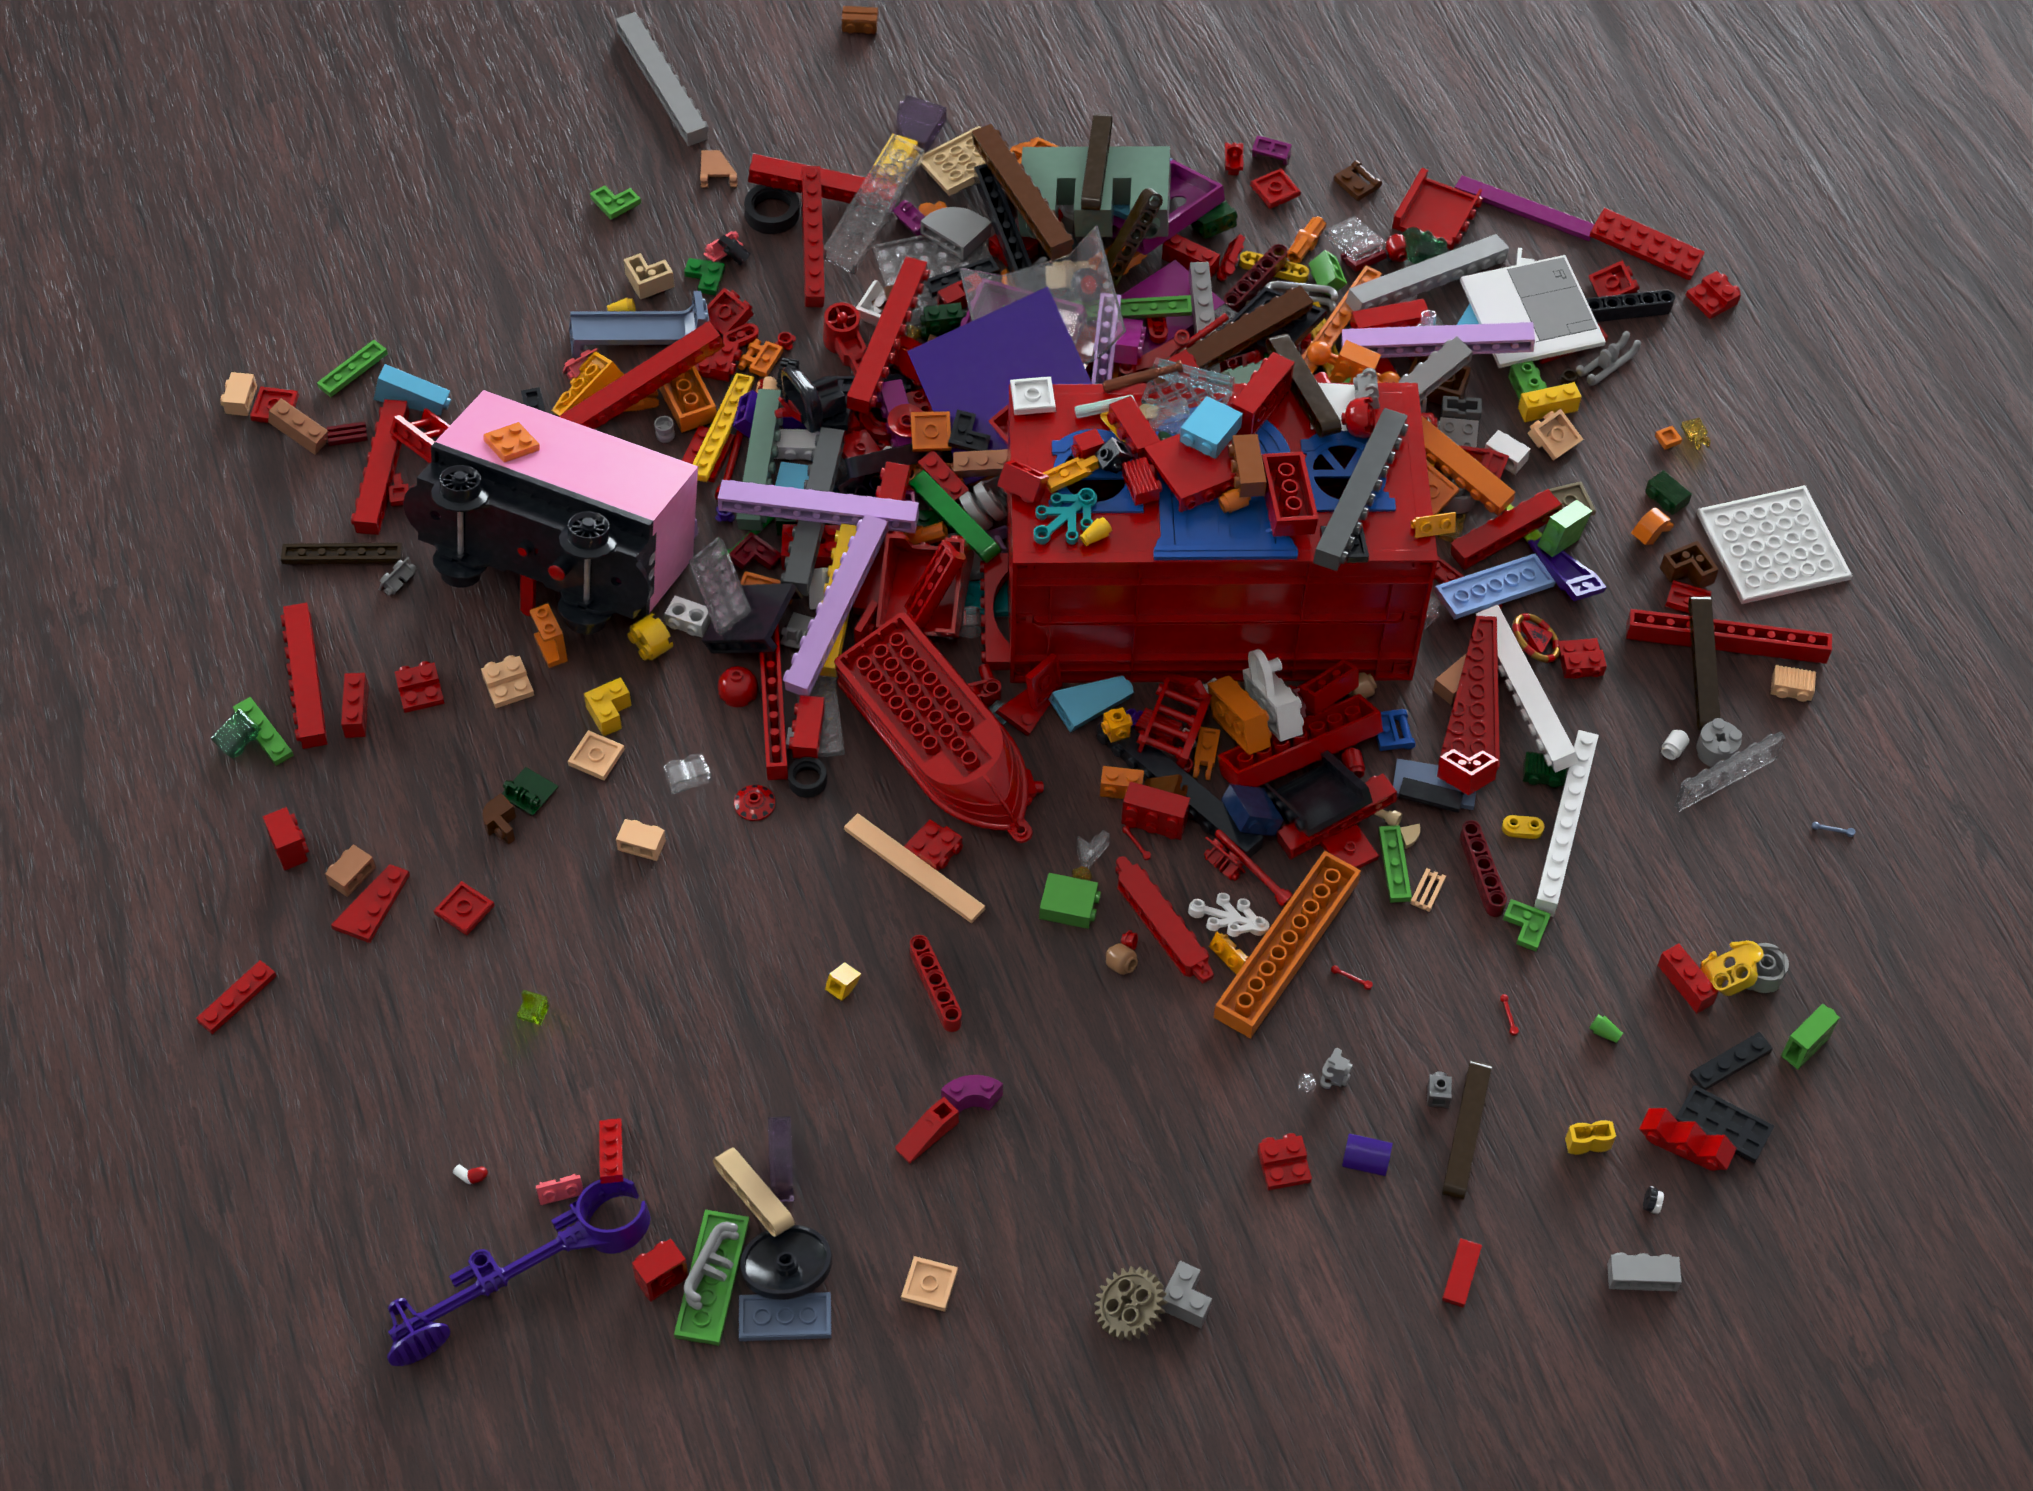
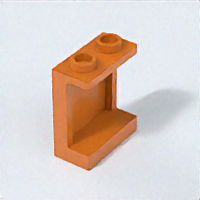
(550, 636)

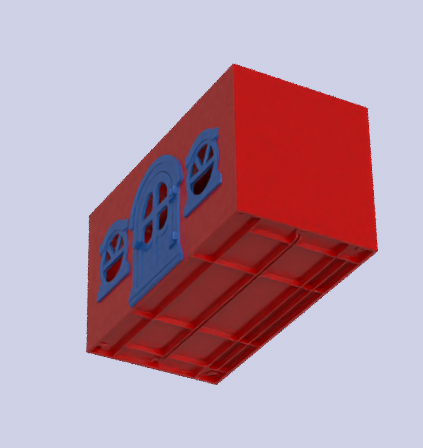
(1212, 585)

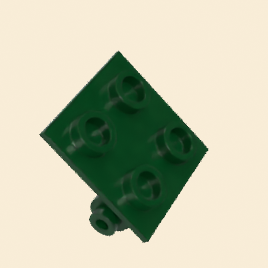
(528, 791)

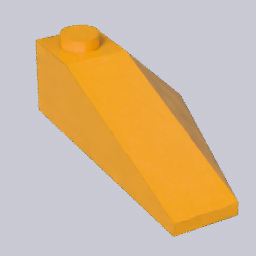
(594, 375)

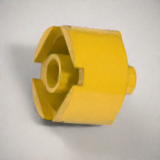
(650, 637)

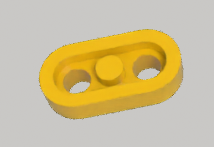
(1523, 827)

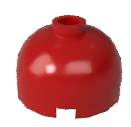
(1359, 417)
(737, 686)

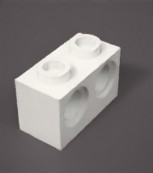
(687, 616)

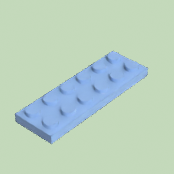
(1494, 586)

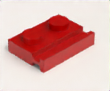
(1680, 593)

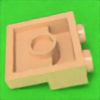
(1555, 434)
(507, 681)

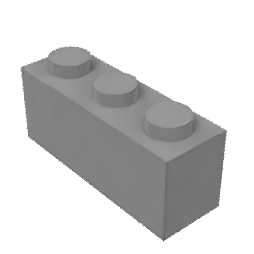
(1644, 1272)

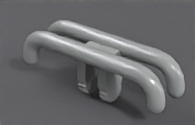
(1310, 288)
(1609, 360)
(702, 1266)

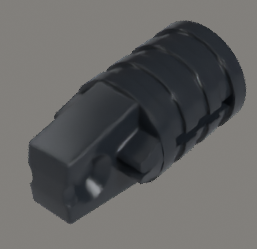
(734, 249)

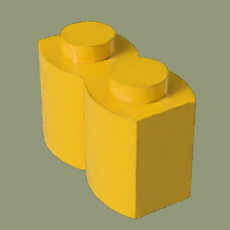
(1590, 1137)

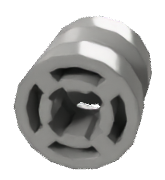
(664, 429)

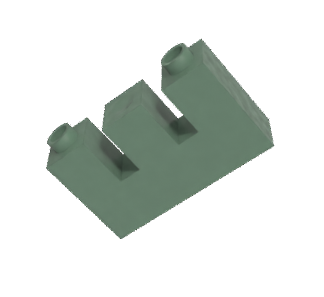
(1129, 171)

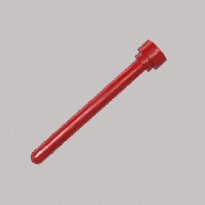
(732, 459)
(1281, 895)

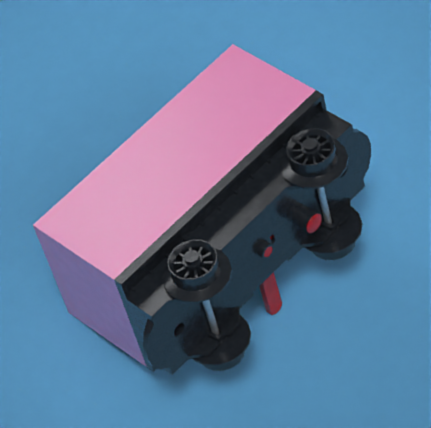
(579, 515)

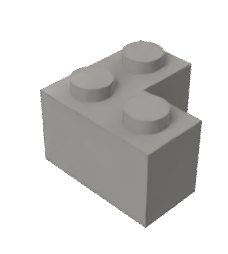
(1183, 1299)

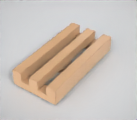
(1434, 876)

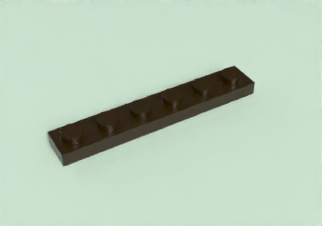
(341, 553)

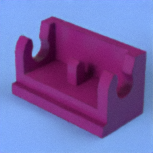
(1272, 148)
(909, 216)

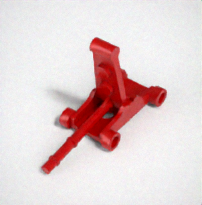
(1170, 348)

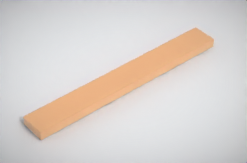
(914, 868)

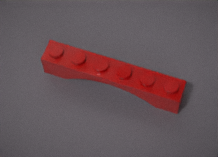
(996, 646)

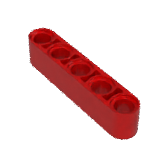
(935, 992)

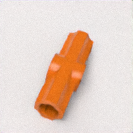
(1306, 239)
(928, 534)

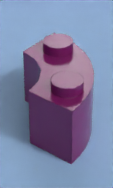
(973, 1092)

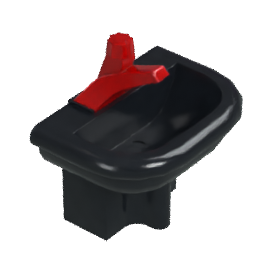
(810, 400)

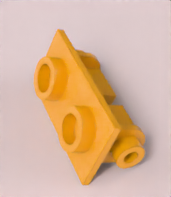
(1434, 524)
(1225, 950)

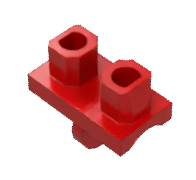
(1234, 158)

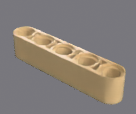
(753, 1192)

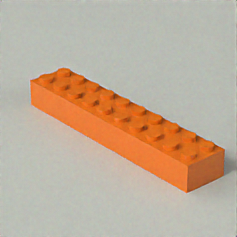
(1287, 944)

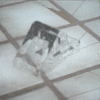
(1090, 852)

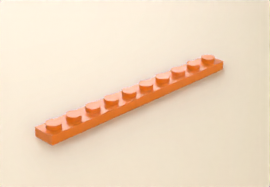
(1340, 317)

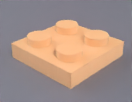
(596, 755)
(929, 1283)

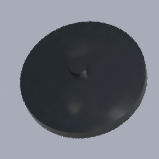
(787, 1263)

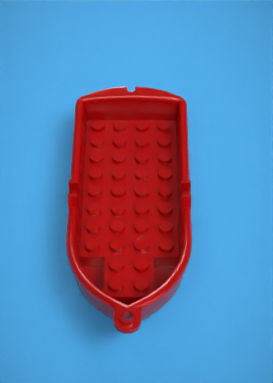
(937, 727)

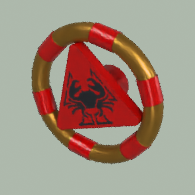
(1536, 637)

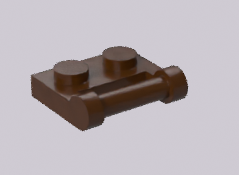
(1355, 185)

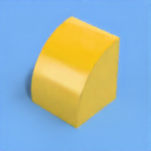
(842, 981)

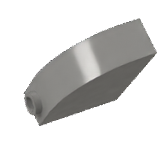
(956, 229)

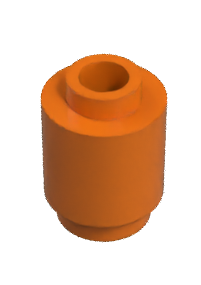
(1232, 502)

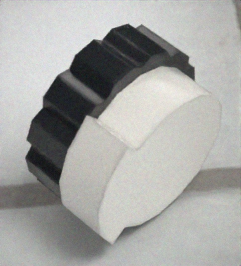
(1653, 1200)

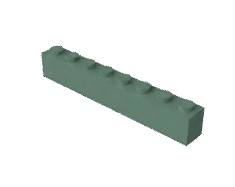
(762, 450)

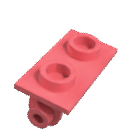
(714, 250)
(573, 365)
(555, 1191)

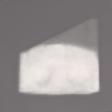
(1168, 416)

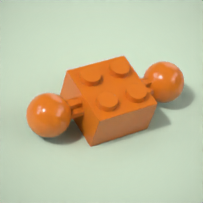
(1349, 363)

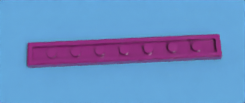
(1527, 208)

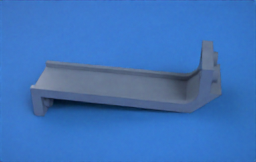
(635, 326)

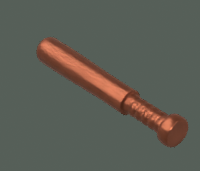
(1140, 377)

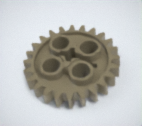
(1145, 1311)

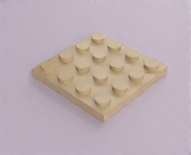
(953, 163)

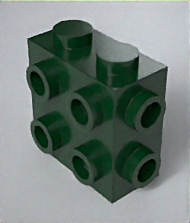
(1216, 221)
(941, 319)

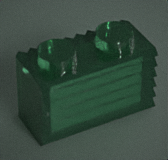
(236, 734)

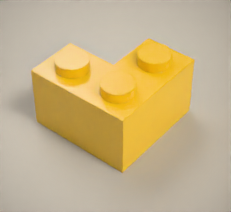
(605, 703)

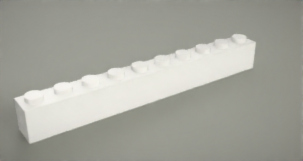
(1531, 697)
(1566, 824)

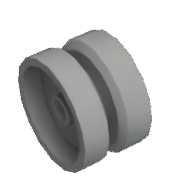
(983, 506)

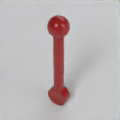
(1146, 855)
(1367, 984)
(1513, 1030)

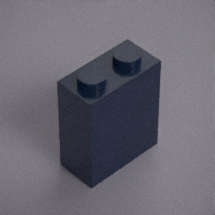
(1252, 810)

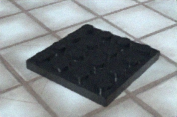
(1296, 330)

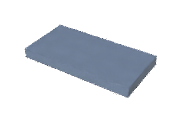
(1426, 773)
(785, 1319)

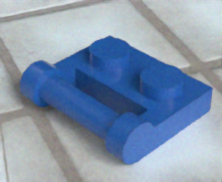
(1389, 737)

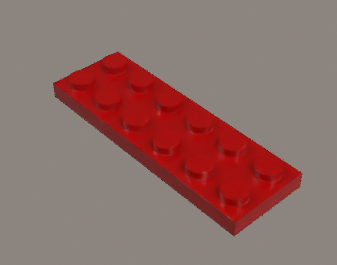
(1647, 244)

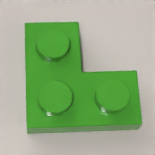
(615, 205)
(1531, 920)

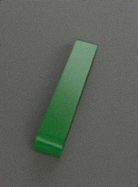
(955, 516)

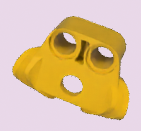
(1746, 956)

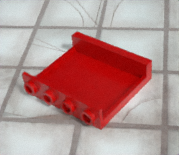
(1437, 209)
(1190, 473)

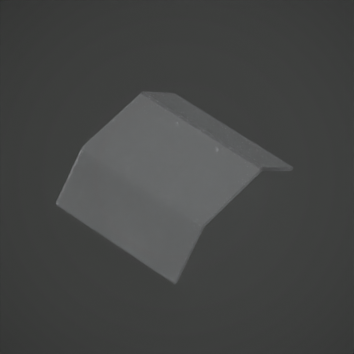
(1077, 283)

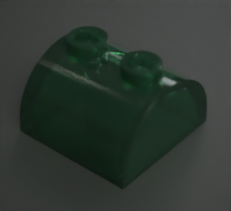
(1423, 245)

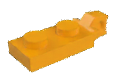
(1070, 472)

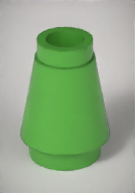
(1605, 1028)

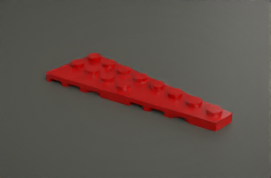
(1475, 709)

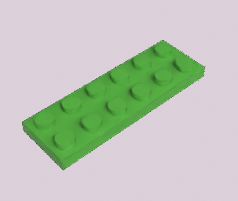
(709, 1322)

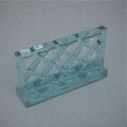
(1192, 378)

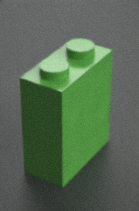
(1564, 528)
(1069, 900)
(1810, 1036)

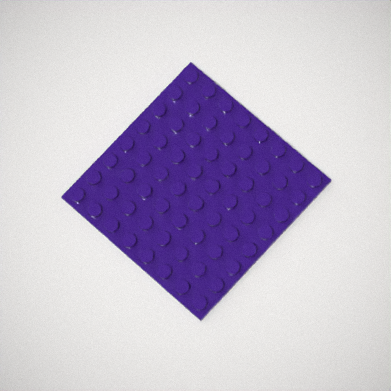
(975, 362)

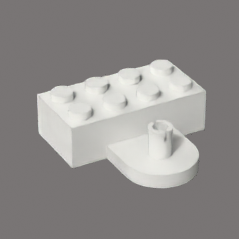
(1273, 695)

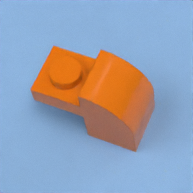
(1651, 526)

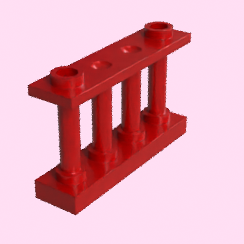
(413, 438)
(1186, 737)

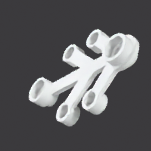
(1230, 917)

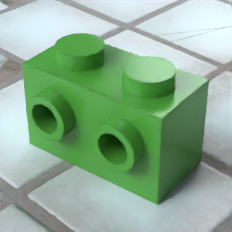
(1327, 271)
(1525, 378)

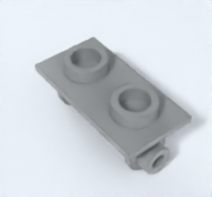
(401, 570)

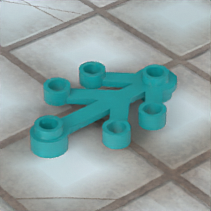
(1065, 514)

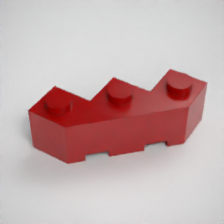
(1687, 1140)

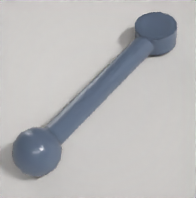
(1849, 832)

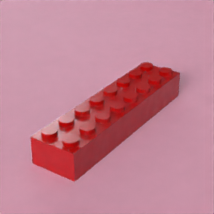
(1329, 730)

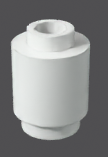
(1675, 744)

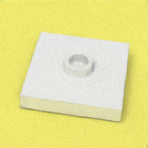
(1032, 395)

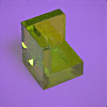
(533, 1007)

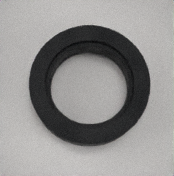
(771, 225)

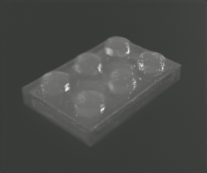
(1355, 238)

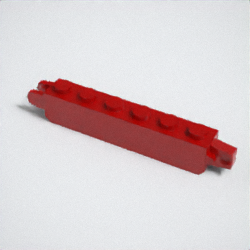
(1162, 921)

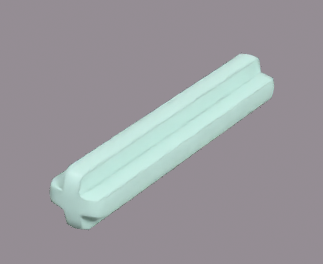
(1096, 407)

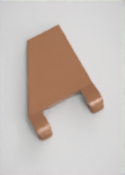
(715, 165)

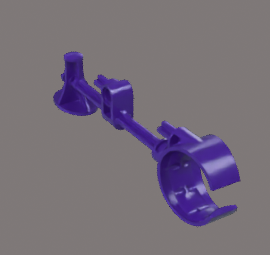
(422, 1341)

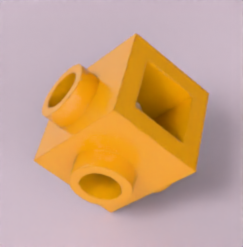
(1116, 724)

